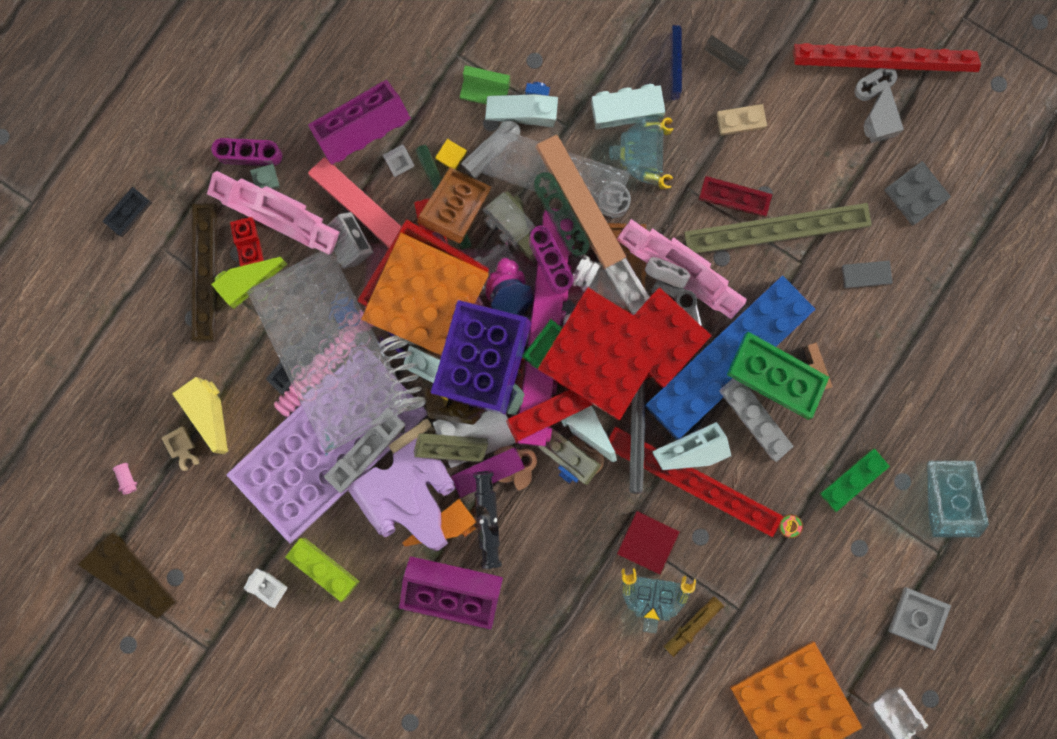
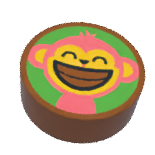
(790, 526)

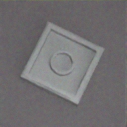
(919, 618)

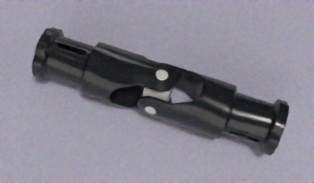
(487, 523)

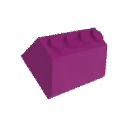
(359, 121)
(450, 592)

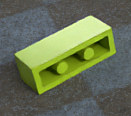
(322, 569)

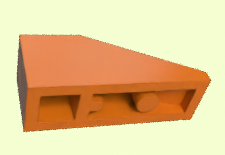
(454, 522)

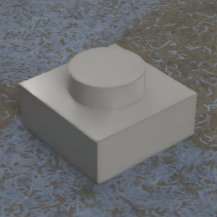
(398, 160)

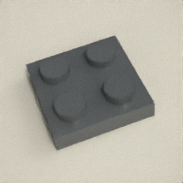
(917, 193)

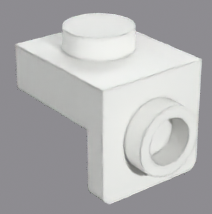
(265, 587)

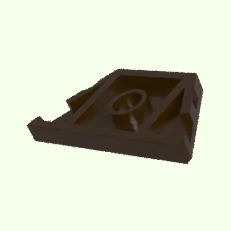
(449, 409)

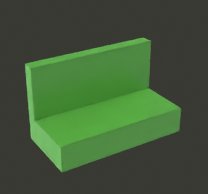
(483, 83)

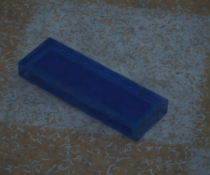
(676, 61)

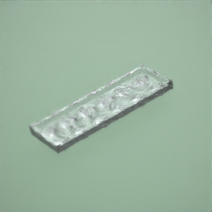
(519, 162)

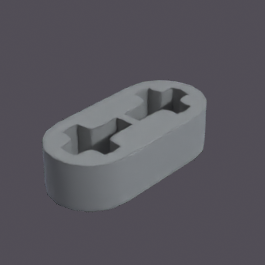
(877, 87)
(667, 272)

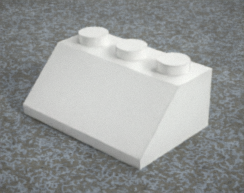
(489, 426)

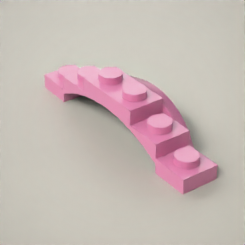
(274, 211)
(703, 281)

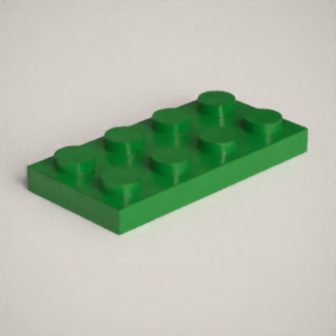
(778, 376)

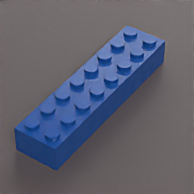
(698, 384)

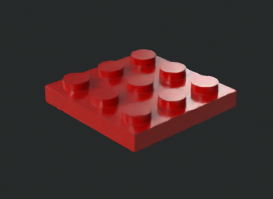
(684, 335)

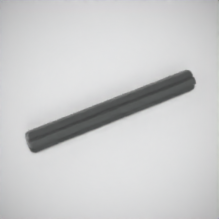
(637, 441)

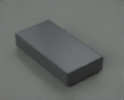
(867, 274)

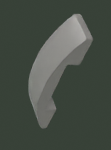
(363, 454)

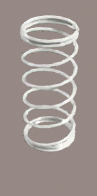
(402, 342)

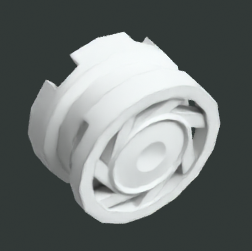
(585, 272)

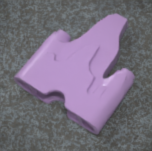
(404, 496)

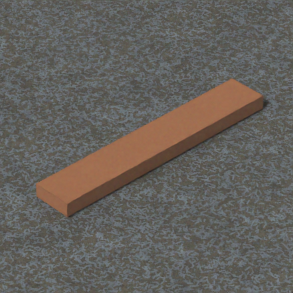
(581, 201)

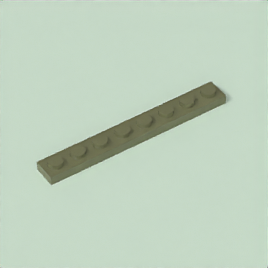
(778, 229)

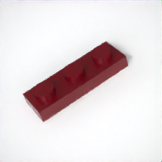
(735, 196)

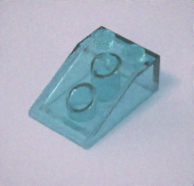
(955, 499)

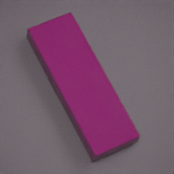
(501, 464)

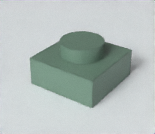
(265, 176)
(515, 400)

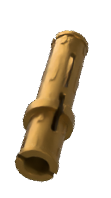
(688, 631)

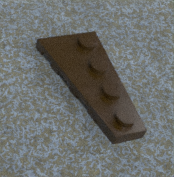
(125, 573)

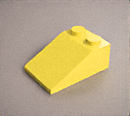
(205, 411)

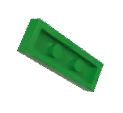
(854, 480)

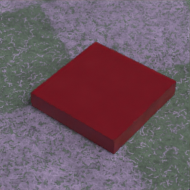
(648, 542)

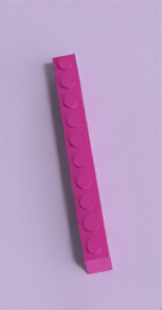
(545, 306)

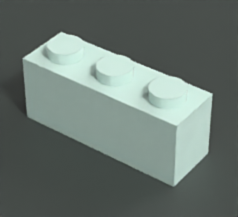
(627, 106)

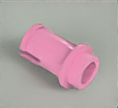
(125, 479)

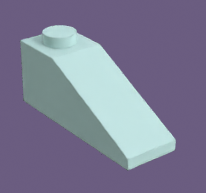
(523, 109)
(588, 429)
(695, 450)

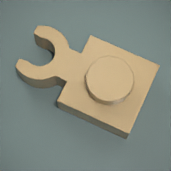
(179, 445)

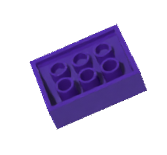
(481, 357)

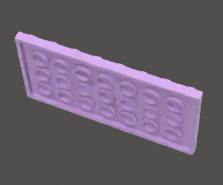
(289, 470)

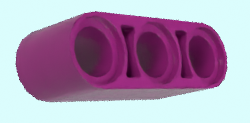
(236, 149)
(550, 248)

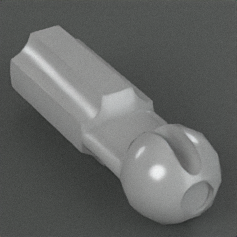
(476, 161)

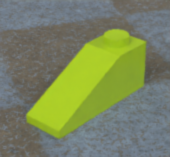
(238, 281)

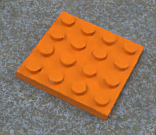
(421, 293)
(796, 699)

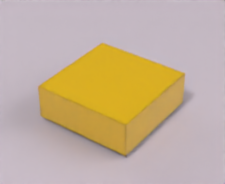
(451, 154)

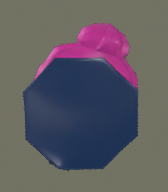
(508, 290)

